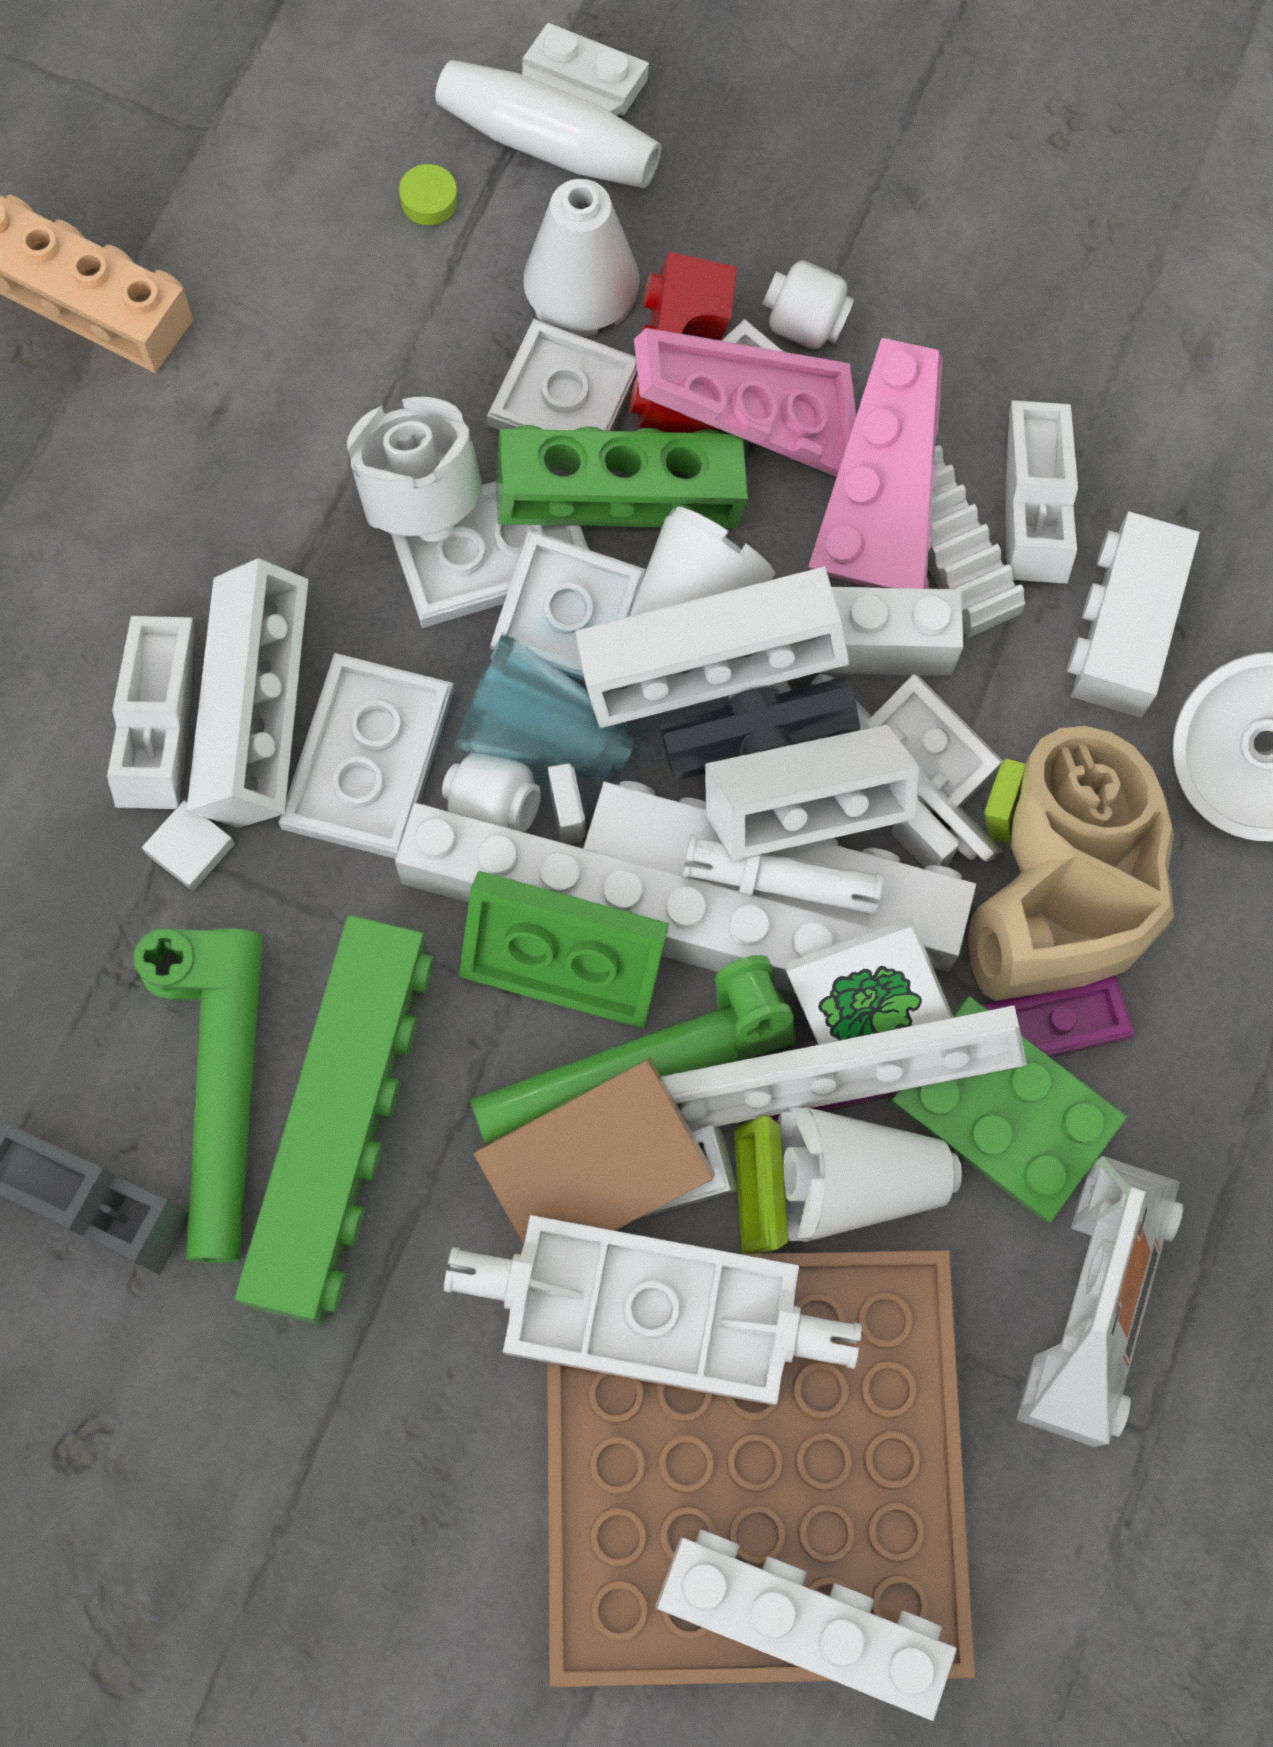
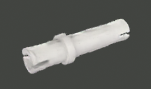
(784, 876)

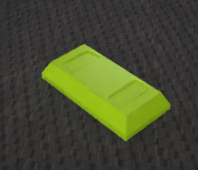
(760, 1186)

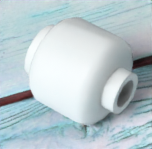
(808, 305)
(492, 791)

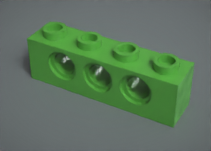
(596, 497)

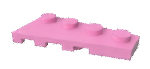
(759, 394)
(882, 496)

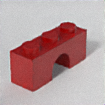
(686, 299)

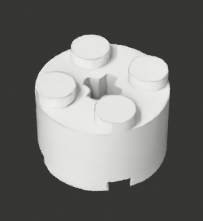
(415, 468)

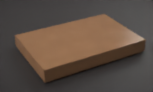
(598, 1156)

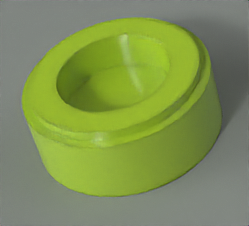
(428, 194)

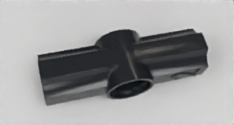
(758, 723)

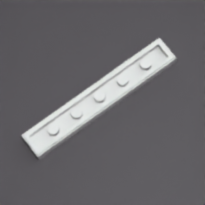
(849, 1069)

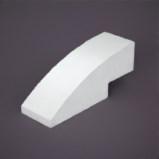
(1040, 492)
(152, 713)

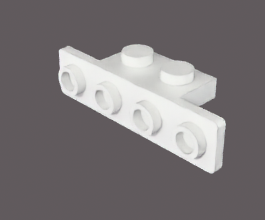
(949, 758)

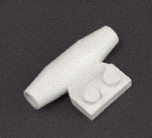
(560, 106)

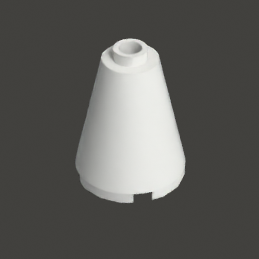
(581, 262)
(696, 562)
(858, 1173)

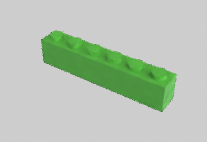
(334, 1122)

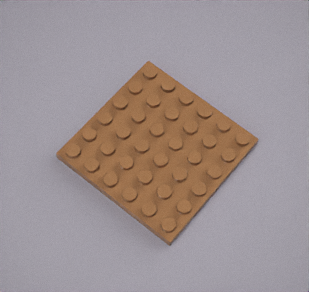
(838, 1479)

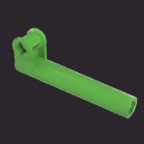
(225, 975)
(745, 1026)

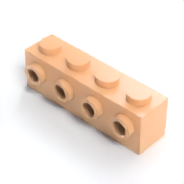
(89, 286)

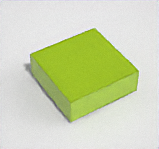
(1004, 800)

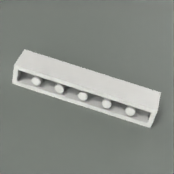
(656, 834)

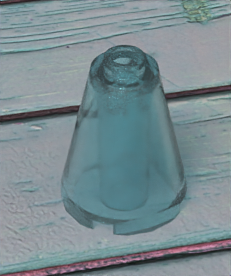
(538, 717)

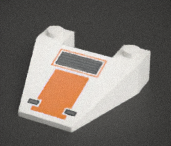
(1081, 1381)

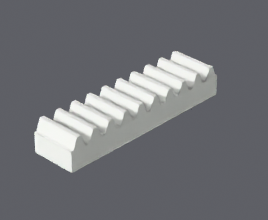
(966, 559)

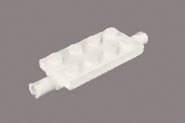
(652, 1310)

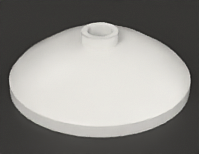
(1216, 749)

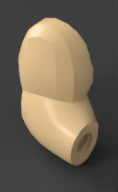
(1091, 866)

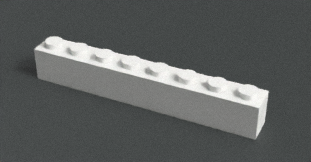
(706, 921)

